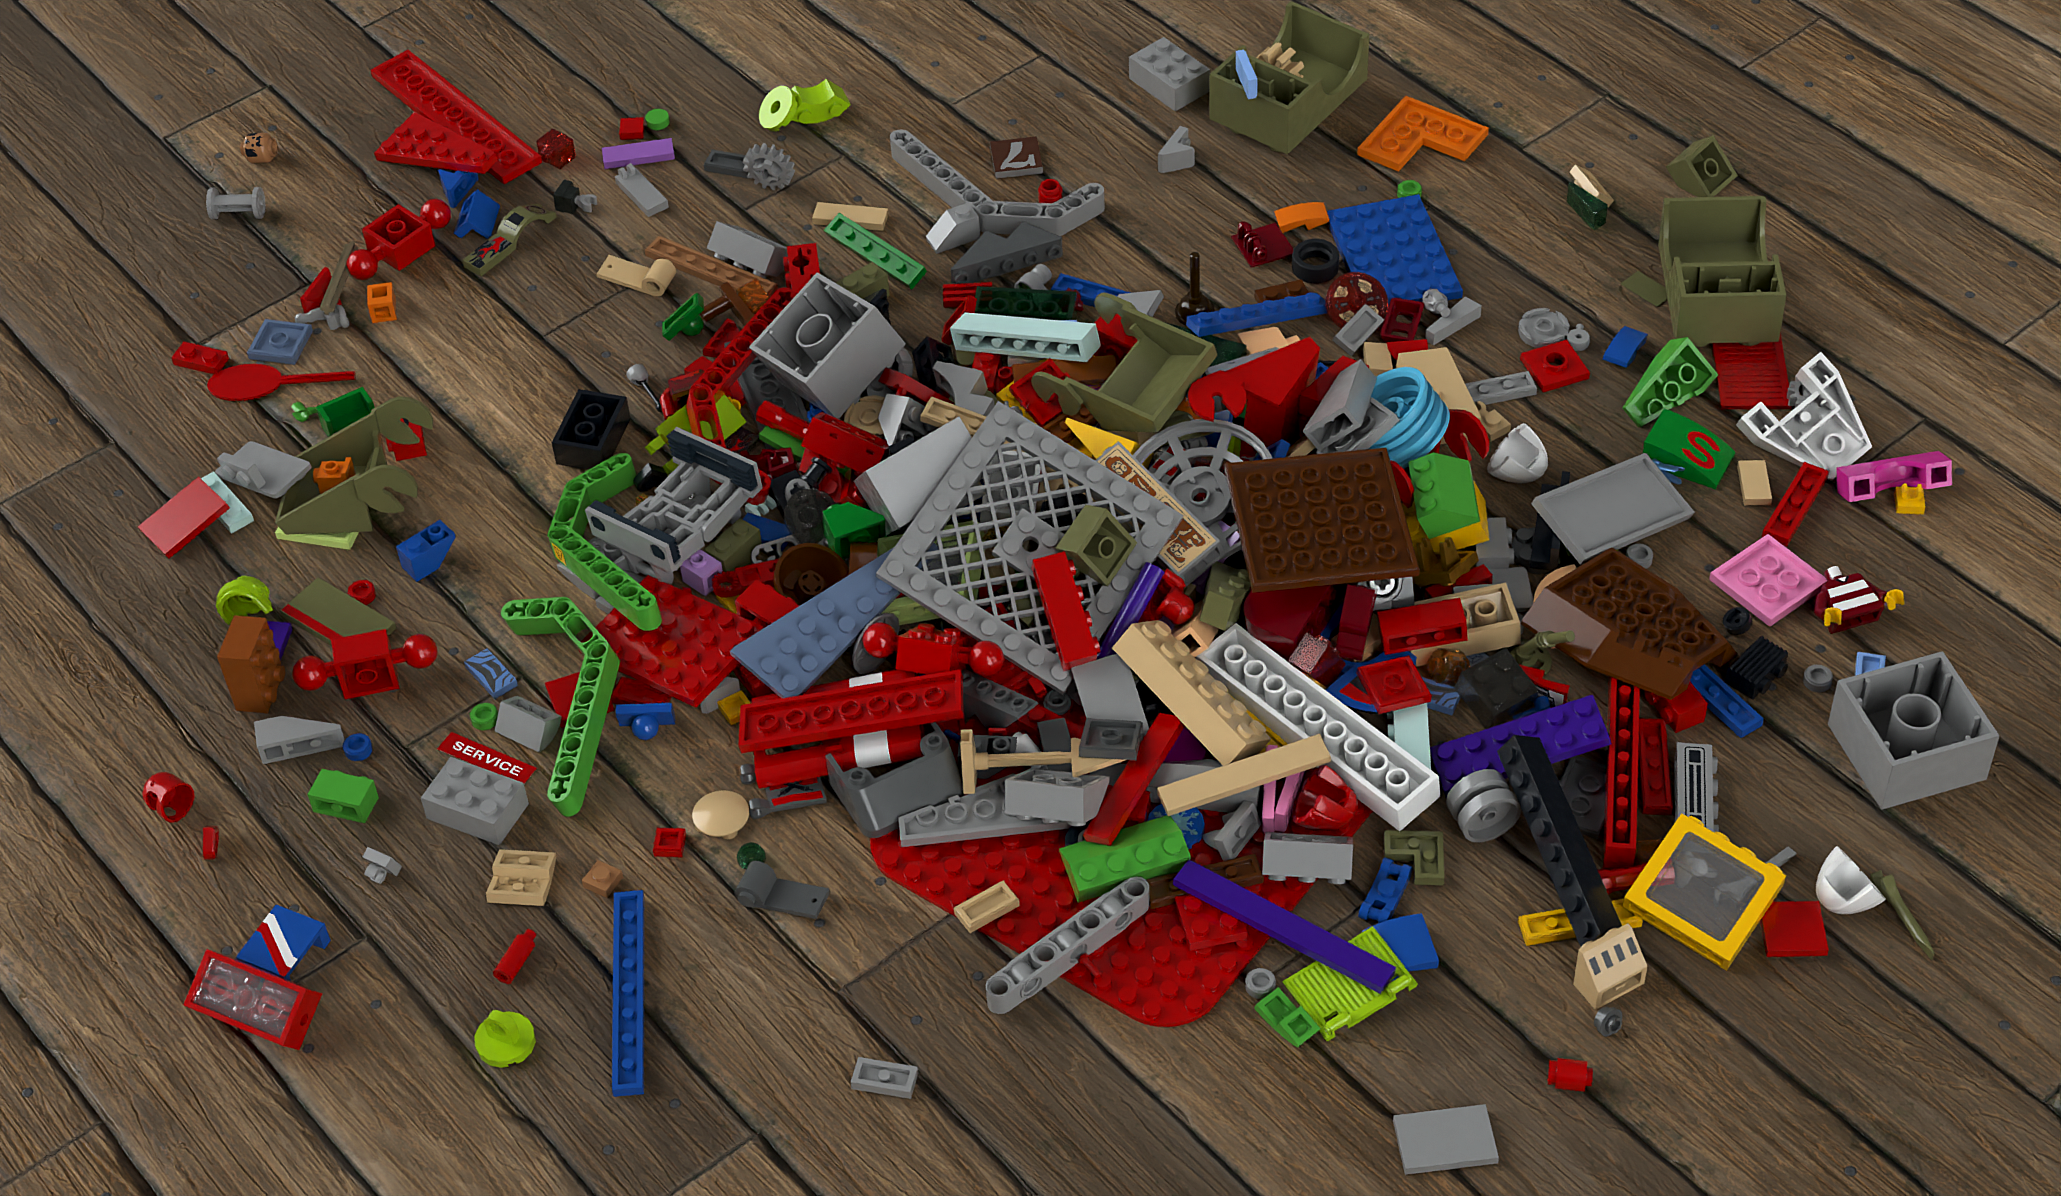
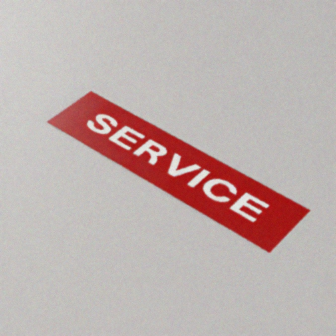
(486, 757)

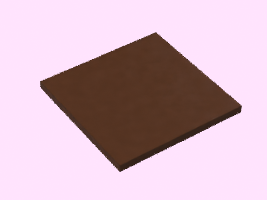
(1320, 520)

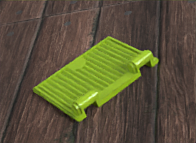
(1328, 992)

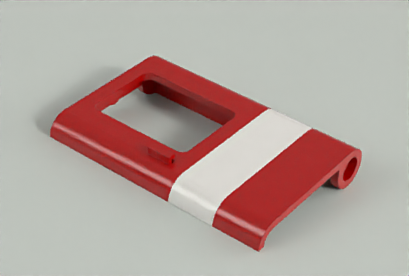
(850, 752)

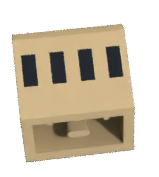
(1610, 966)

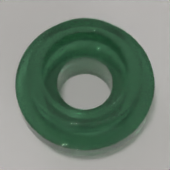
(748, 851)

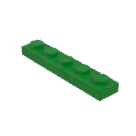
(875, 250)

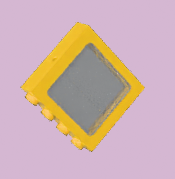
(1704, 891)

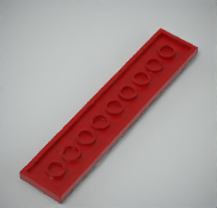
(443, 103)

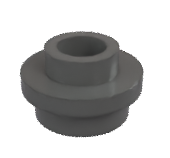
(1057, 702)
(1608, 1021)

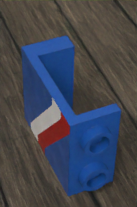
(283, 941)

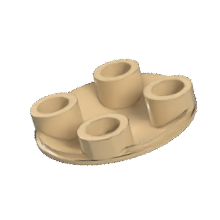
(720, 814)

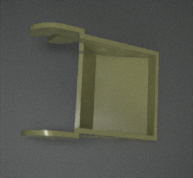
(1145, 383)
(346, 504)

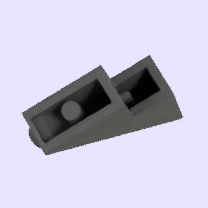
(997, 255)
(992, 702)

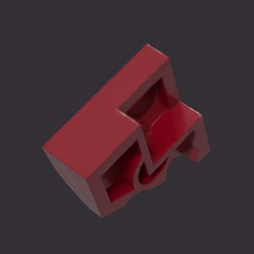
(774, 462)

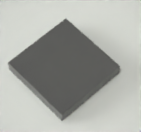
(1111, 739)

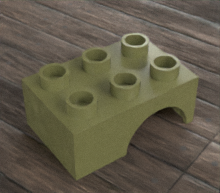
(1286, 104)
(1720, 271)

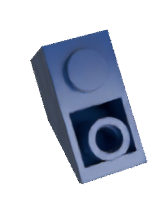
(425, 550)

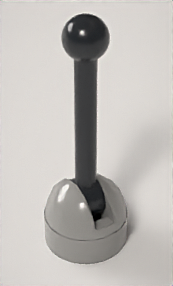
(638, 376)

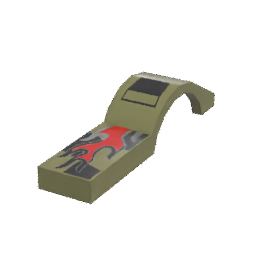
(506, 238)

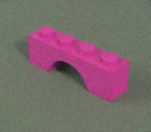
(1866, 479)

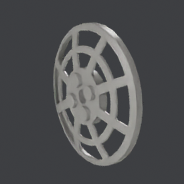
(1202, 478)

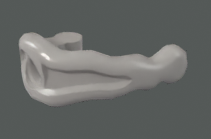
(334, 319)

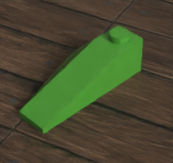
(1671, 379)

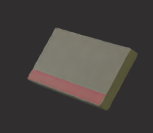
(332, 613)

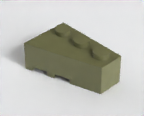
(1224, 595)

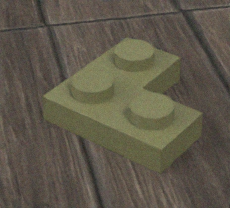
(1421, 847)

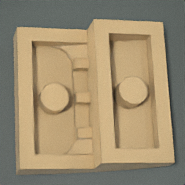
(521, 877)

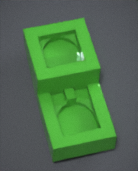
(1282, 1015)

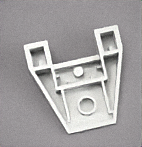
(1819, 430)

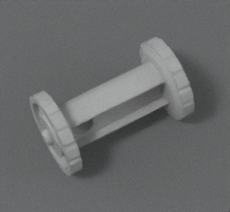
(235, 203)

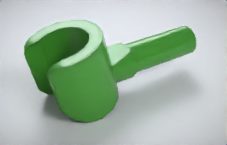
(301, 412)

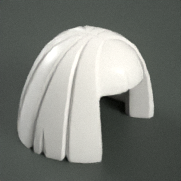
(1519, 457)
(1845, 888)

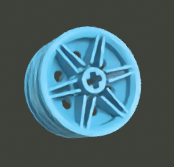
(1420, 413)

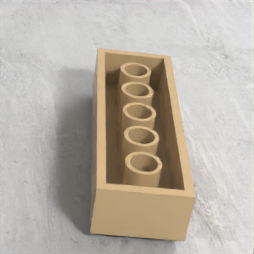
(1191, 692)

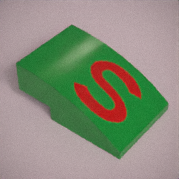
(1691, 446)

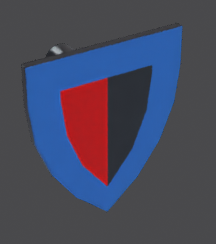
(1351, 692)

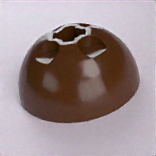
(808, 571)

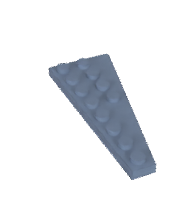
(813, 636)

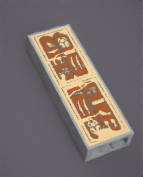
(1192, 545)

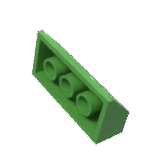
(1138, 850)

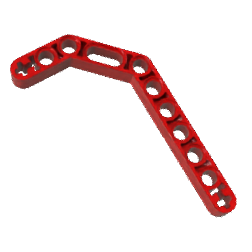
(726, 370)

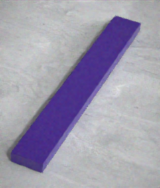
(1284, 926)

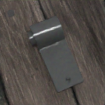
(764, 890)

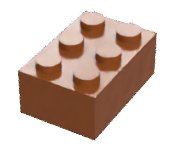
(251, 664)

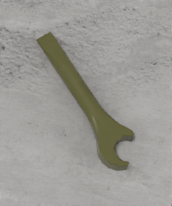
(1889, 890)

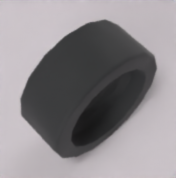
(1315, 273)

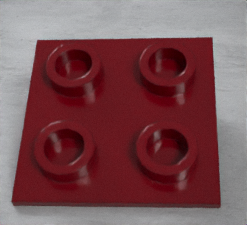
(1261, 244)

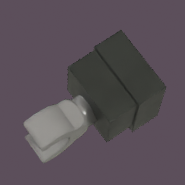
(568, 198)

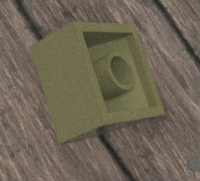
(1702, 168)
(1097, 544)

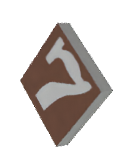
(1016, 157)

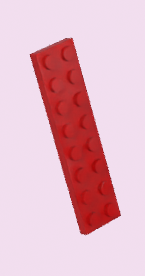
(851, 711)

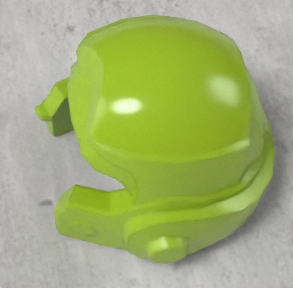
(243, 597)

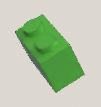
(343, 795)

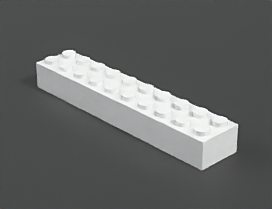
(1298, 708)

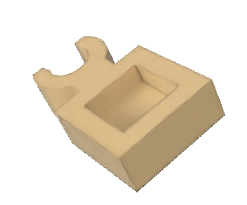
(1493, 422)

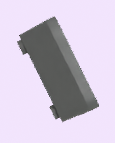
(921, 783)

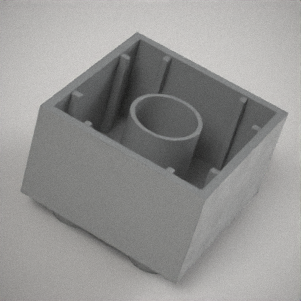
(827, 345)
(909, 477)
(1912, 730)

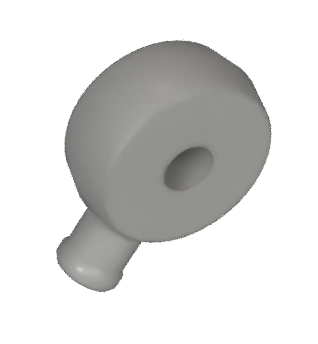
(1578, 338)

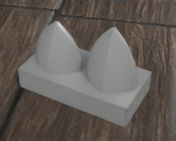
(1237, 831)

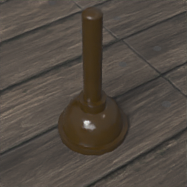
(1194, 301)

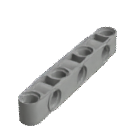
(1064, 945)

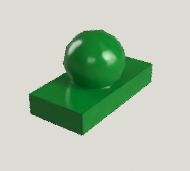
(685, 319)

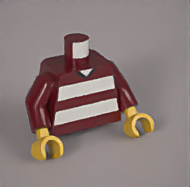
(1852, 601)

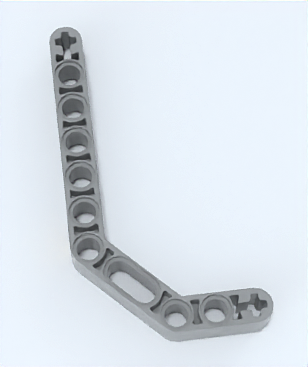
(994, 216)

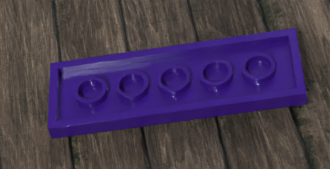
(1563, 730)

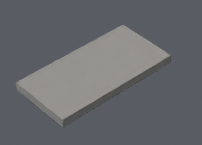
(1612, 508)

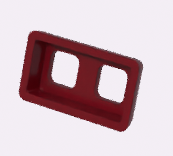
(1401, 307)

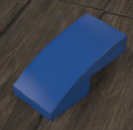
(1625, 346)

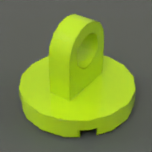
(504, 1038)

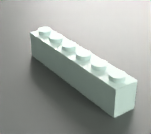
(1025, 337)

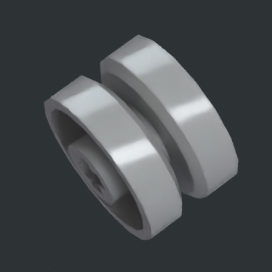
(1483, 805)

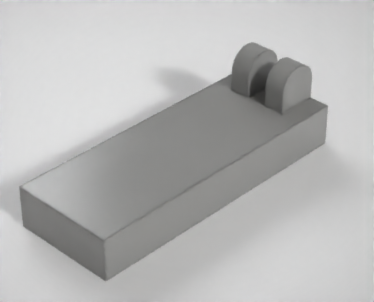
(640, 190)

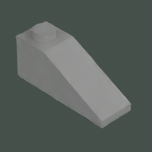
(294, 737)

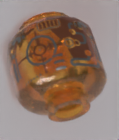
(1446, 665)

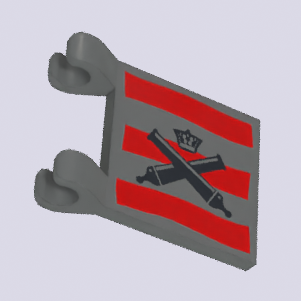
(783, 796)

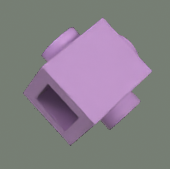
(699, 570)

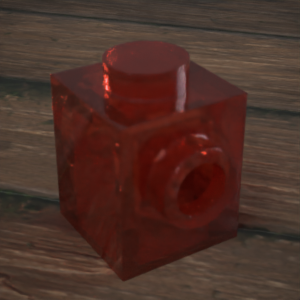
(556, 148)

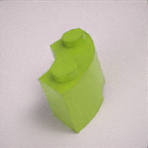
(819, 102)

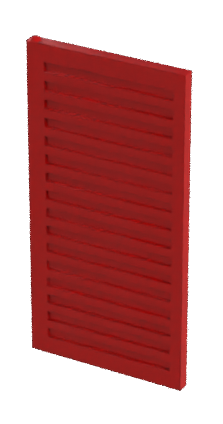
(1751, 375)

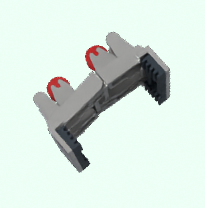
(689, 520)

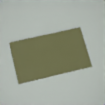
(1646, 288)

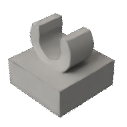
(380, 865)

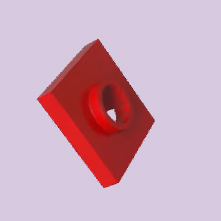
(1552, 377)

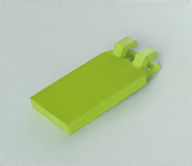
(729, 419)

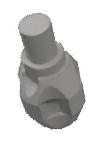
(1436, 302)

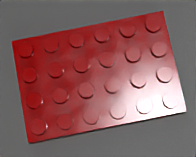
(688, 649)

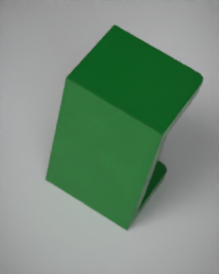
(344, 410)

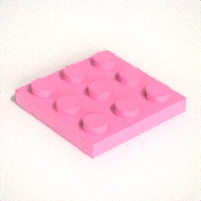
(1768, 580)

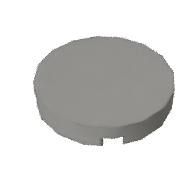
(1543, 327)

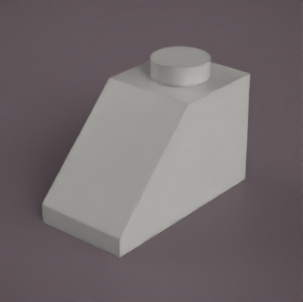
(954, 228)

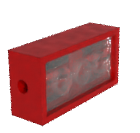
(252, 999)

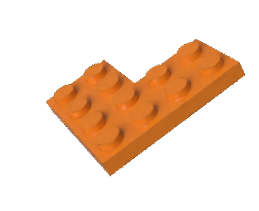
(1419, 124)

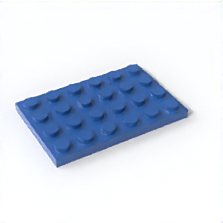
(1395, 246)

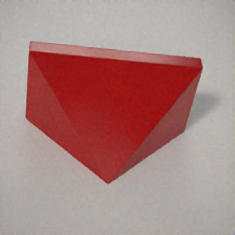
(315, 293)

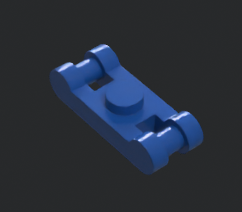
(1385, 892)

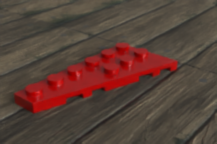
(433, 145)

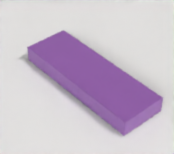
(638, 153)

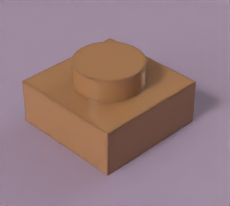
(602, 879)

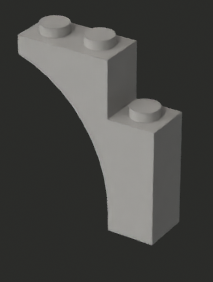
(964, 386)

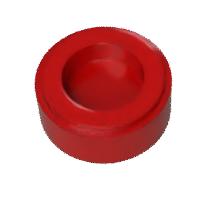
(362, 591)

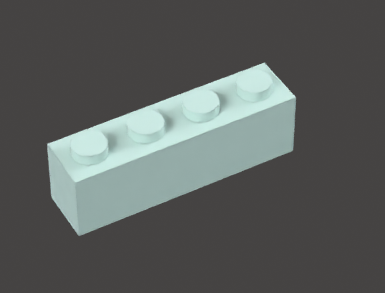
(1411, 731)

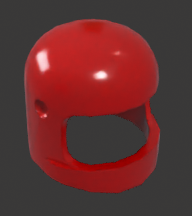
(169, 791)

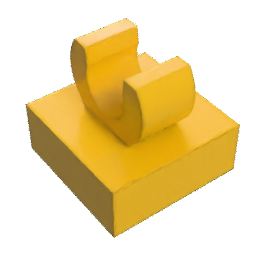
(1909, 499)

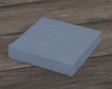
(280, 341)

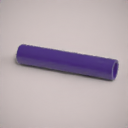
(1132, 607)

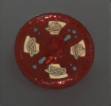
(1351, 293)

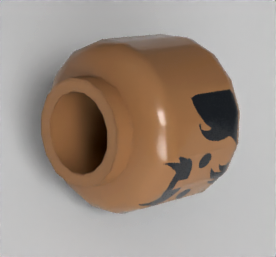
(259, 147)

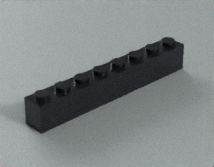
(1558, 838)

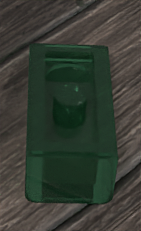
(1587, 206)

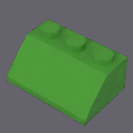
(1443, 493)

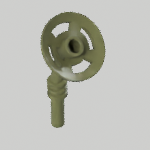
(1524, 652)

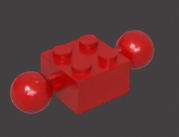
(398, 238)
(932, 650)
(365, 663)

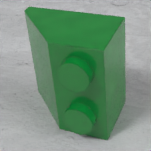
(851, 523)

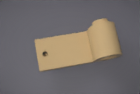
(638, 277)

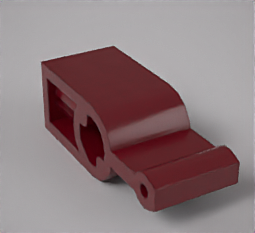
(1355, 620)

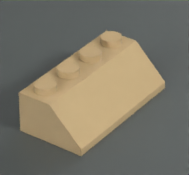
(1489, 619)

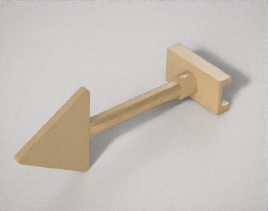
(982, 761)

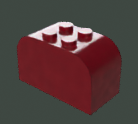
(1286, 615)

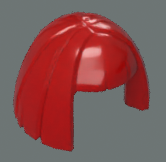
(1324, 801)

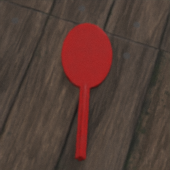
(258, 380)

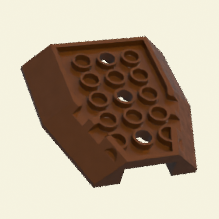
(1629, 625)

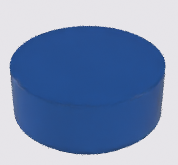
(357, 747)

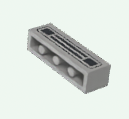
(1695, 783)

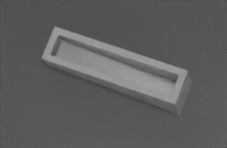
(1461, 315)

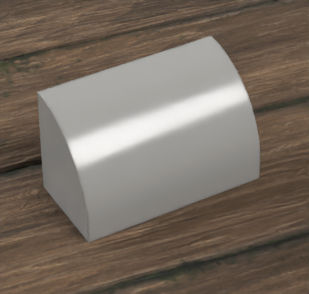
(527, 723)

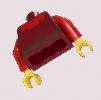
(677, 394)

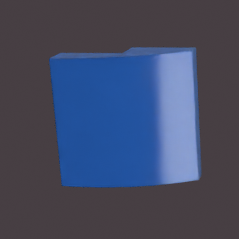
(1409, 941)

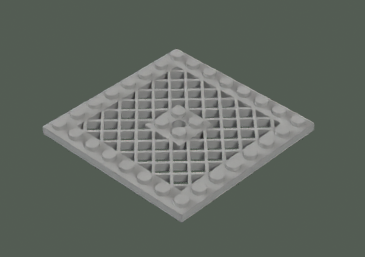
(1004, 425)

